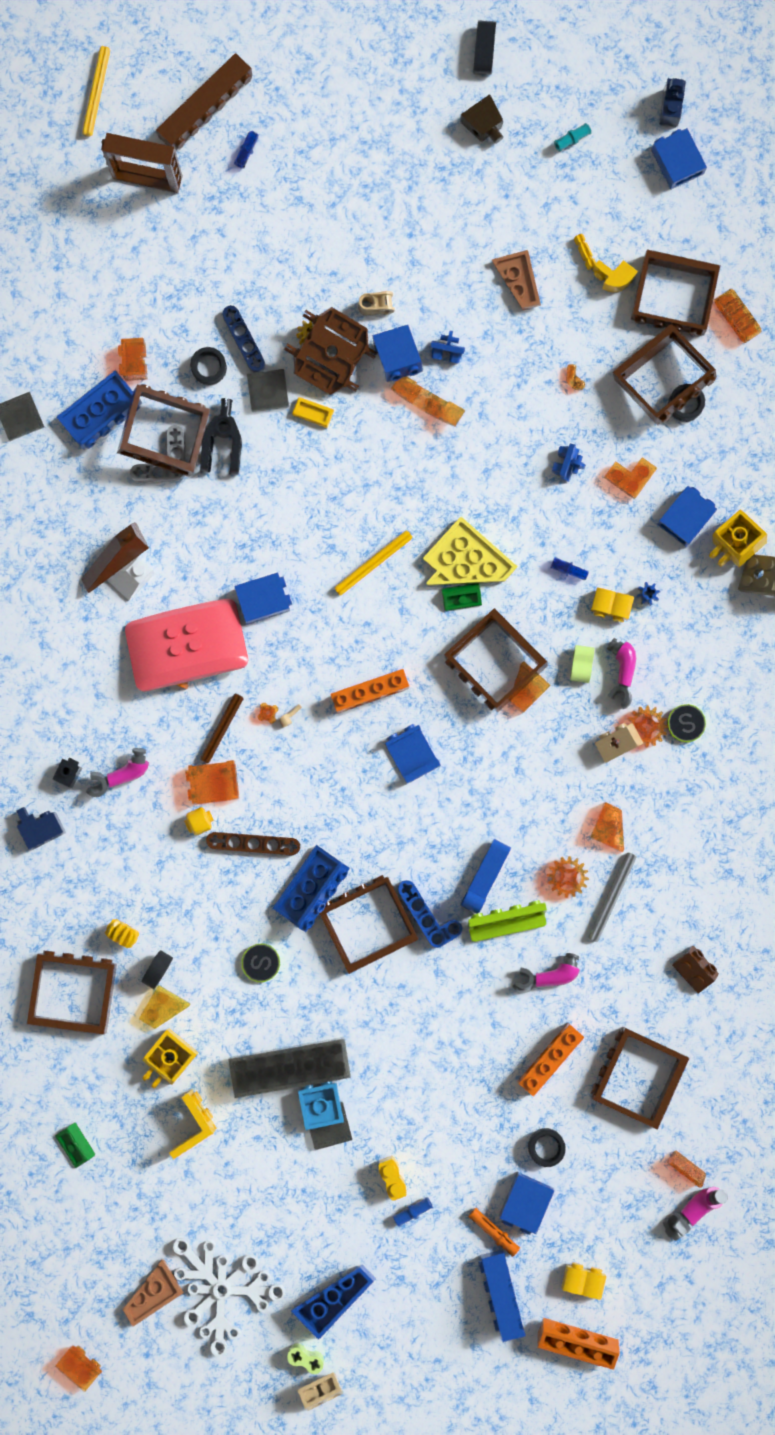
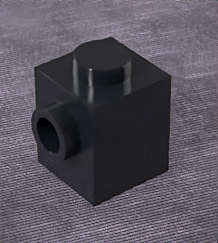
(67, 772)

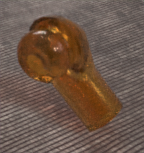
(572, 379)

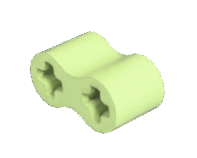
(582, 664)
(306, 1358)

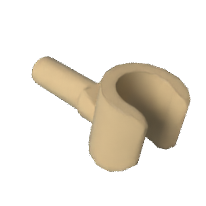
(285, 719)

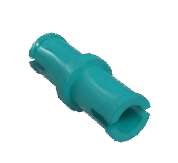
(572, 137)

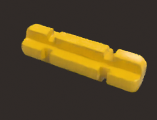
(585, 251)

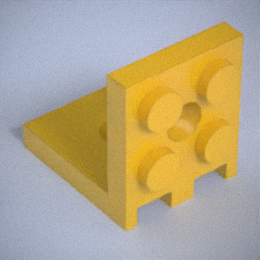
(204, 1119)

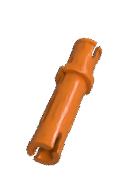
(500, 1238)

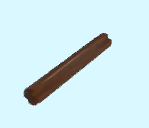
(221, 728)

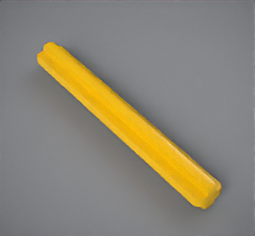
(96, 89)
(373, 562)

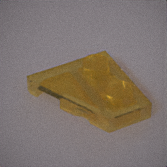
(162, 1007)

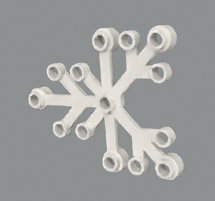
(204, 1271)

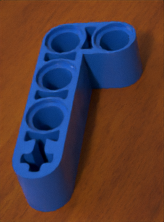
(485, 876)
(425, 911)

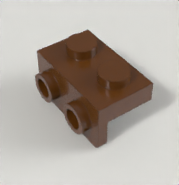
(696, 969)

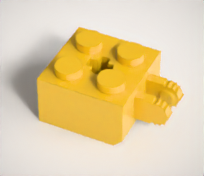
(750, 539)
(158, 1061)

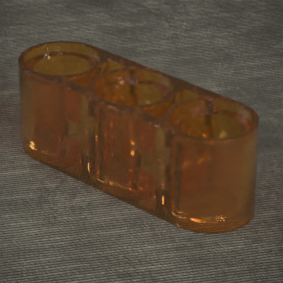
(738, 315)

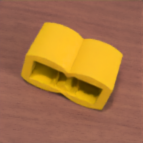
(612, 604)
(394, 1181)
(583, 1281)

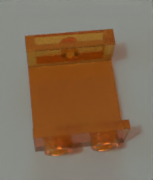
(212, 782)

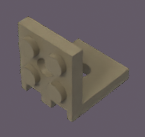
(749, 581)

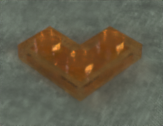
(631, 482)

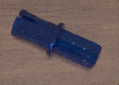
(246, 149)
(569, 568)

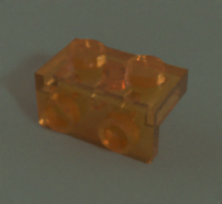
(78, 1367)

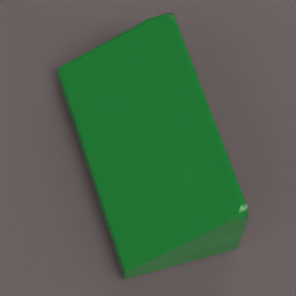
(461, 596)
(75, 1145)

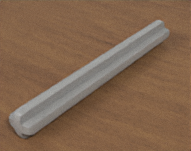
(612, 897)

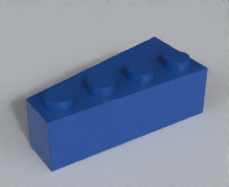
(502, 1295)
(329, 1304)

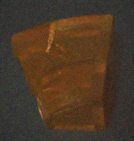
(531, 692)
(609, 827)

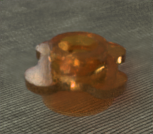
(271, 717)

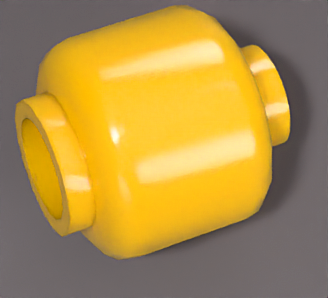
(198, 821)

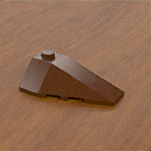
(119, 552)

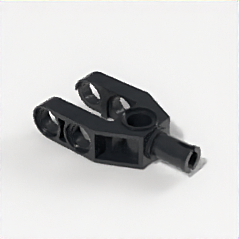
(213, 430)

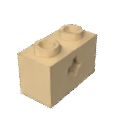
(628, 739)

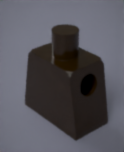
(484, 120)

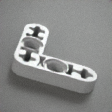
(167, 474)

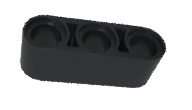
(484, 47)

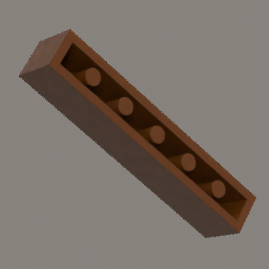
(205, 102)

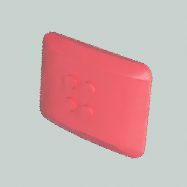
(186, 644)

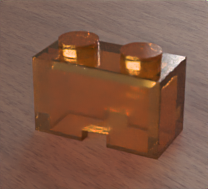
(132, 353)

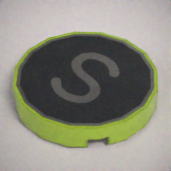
(686, 723)
(260, 962)

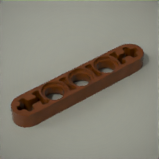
(244, 839)

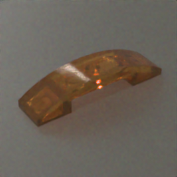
(427, 401)

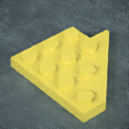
(467, 558)

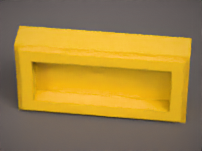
(313, 412)

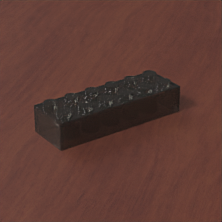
(289, 1067)

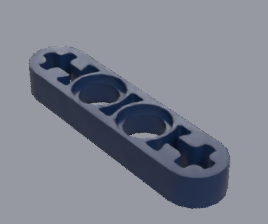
(243, 339)

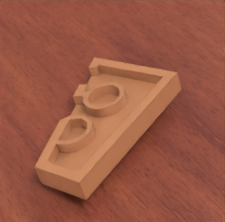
(519, 277)
(154, 1294)

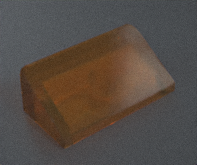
(687, 1168)

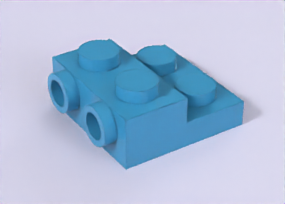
(320, 1105)

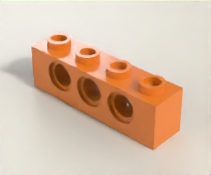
(370, 691)
(550, 1059)
(578, 1343)

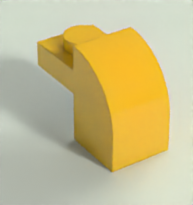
(615, 280)

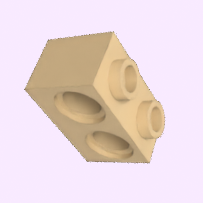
(320, 1391)

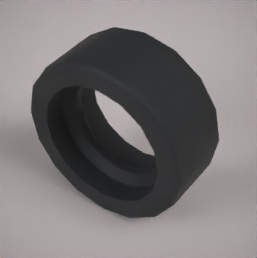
(205, 352)
(690, 416)
(157, 969)
(561, 1147)

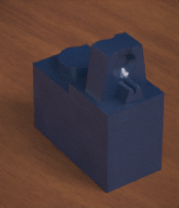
(672, 102)
(39, 831)

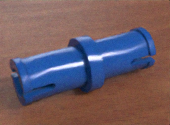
(413, 1211)

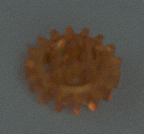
(647, 716)
(573, 884)

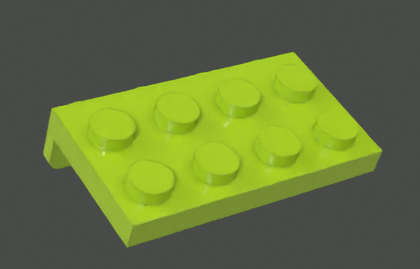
(507, 922)

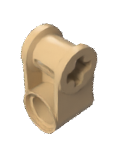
(378, 303)

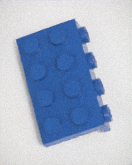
(98, 410)
(311, 888)

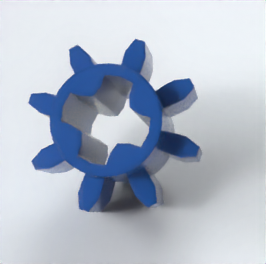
(651, 589)

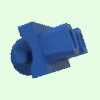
(439, 347)
(571, 463)

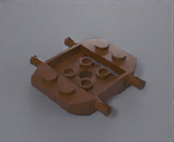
(316, 346)

